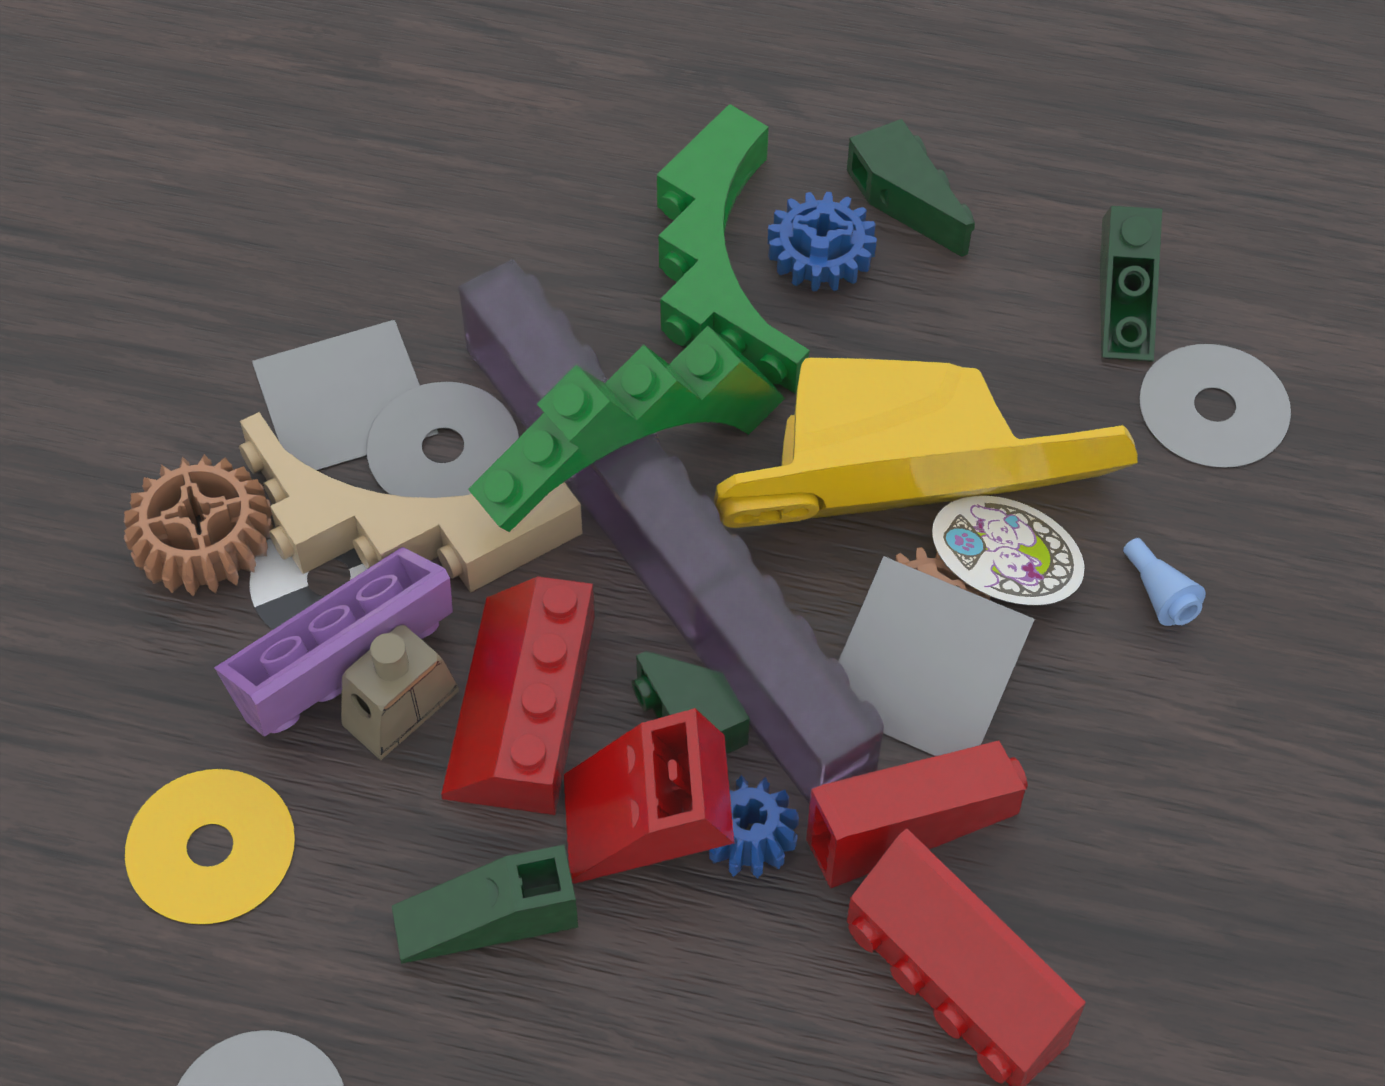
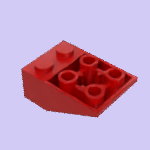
(649, 797)

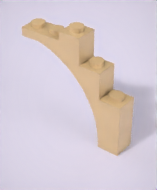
(326, 518)

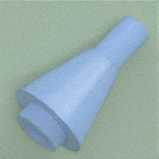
(1171, 593)

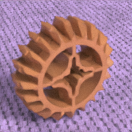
(164, 525)

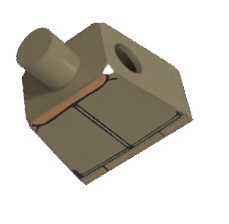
(393, 690)

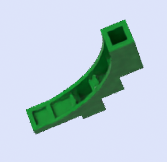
(698, 194)
(592, 418)

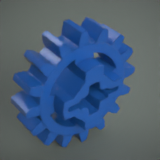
(821, 241)

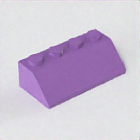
(313, 649)

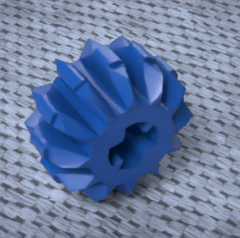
(770, 831)

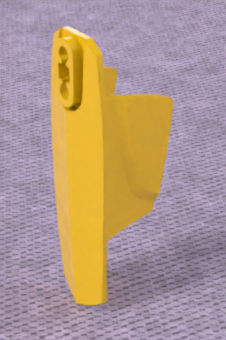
(904, 437)

